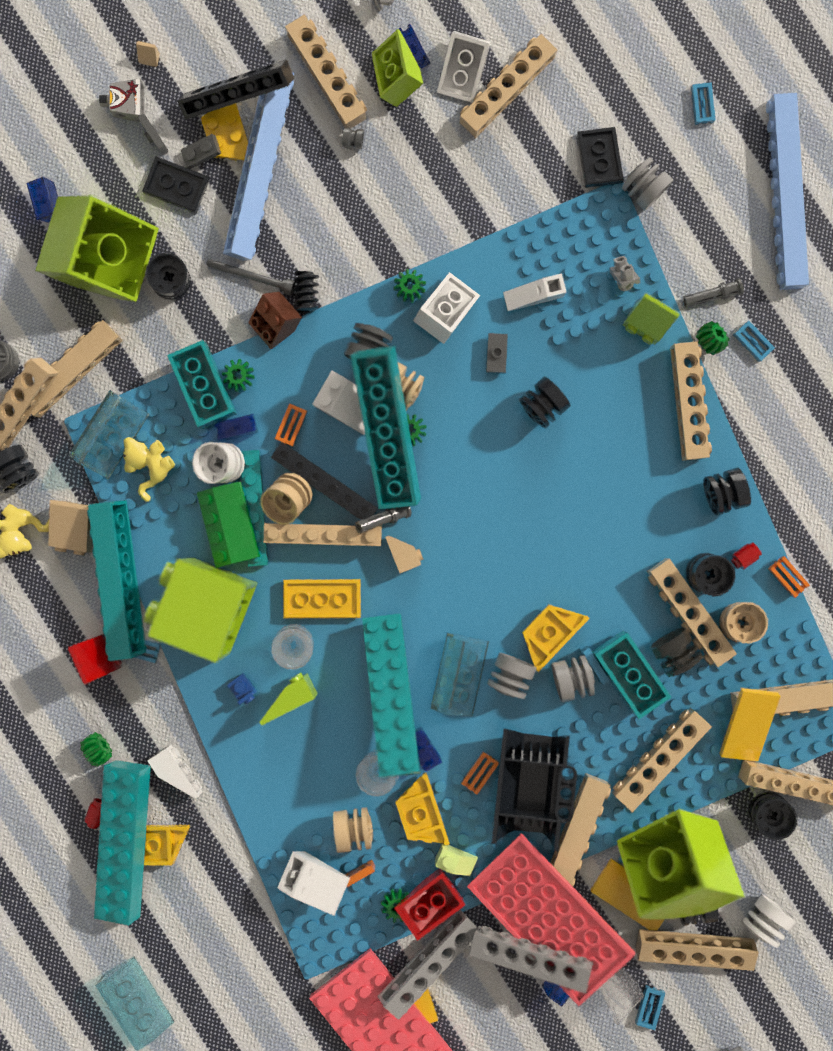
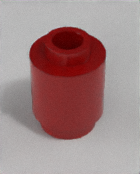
(746, 556)
(93, 814)

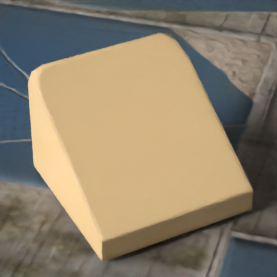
(147, 54)

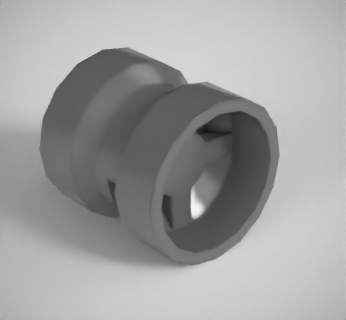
(352, 138)

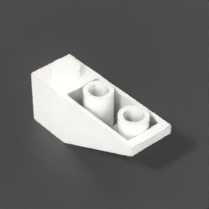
(535, 292)
(172, 770)

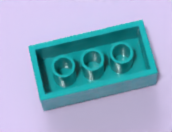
(202, 384)
(631, 674)

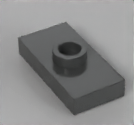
(152, 135)
(496, 353)

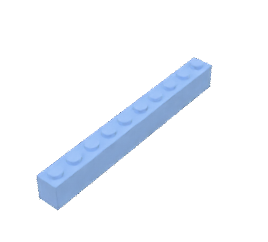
(256, 174)
(788, 191)

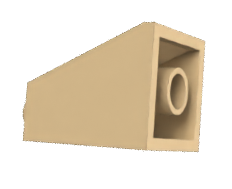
(69, 527)

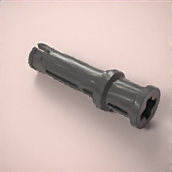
(722, 291)
(390, 515)

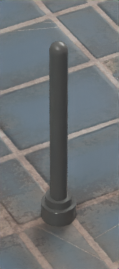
(286, 286)

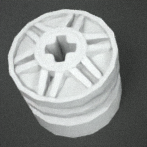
(218, 462)
(769, 921)

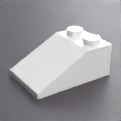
(463, 66)
(446, 308)
(341, 401)

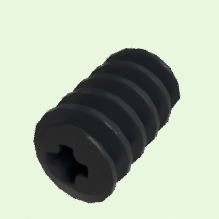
(305, 291)

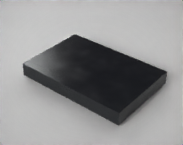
(600, 157)
(176, 184)

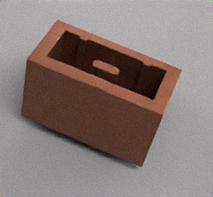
(274, 319)

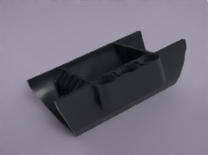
(532, 784)

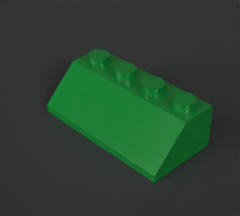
(228, 524)

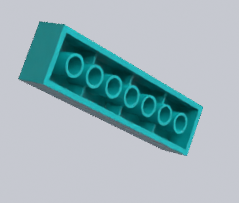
(386, 427)
(117, 579)
(390, 696)
(122, 842)

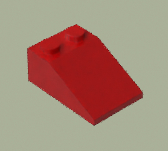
(92, 659)
(430, 904)

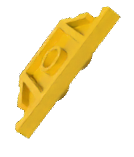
(229, 131)
(550, 633)
(421, 813)
(164, 843)

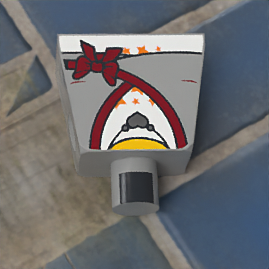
(125, 99)

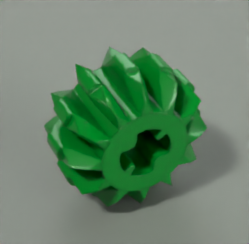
(402, 283)
(712, 338)
(231, 378)
(417, 428)
(96, 749)
(388, 904)

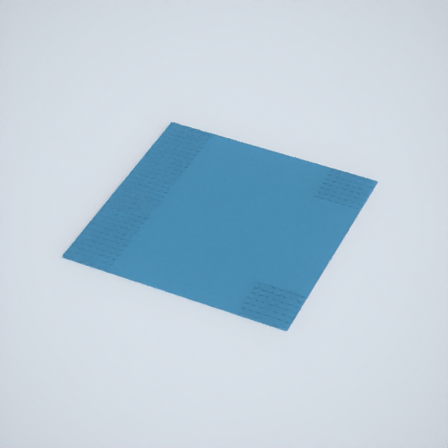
(503, 531)

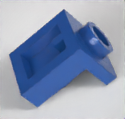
(242, 689)

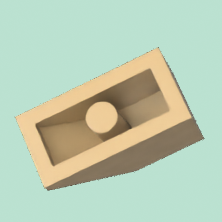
(404, 554)

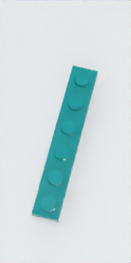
(253, 491)

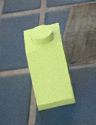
(455, 860)

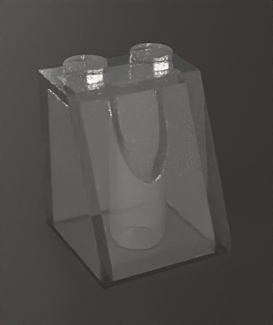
(621, 994)

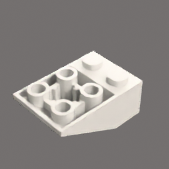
(313, 882)

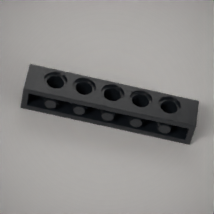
(236, 89)
(323, 482)

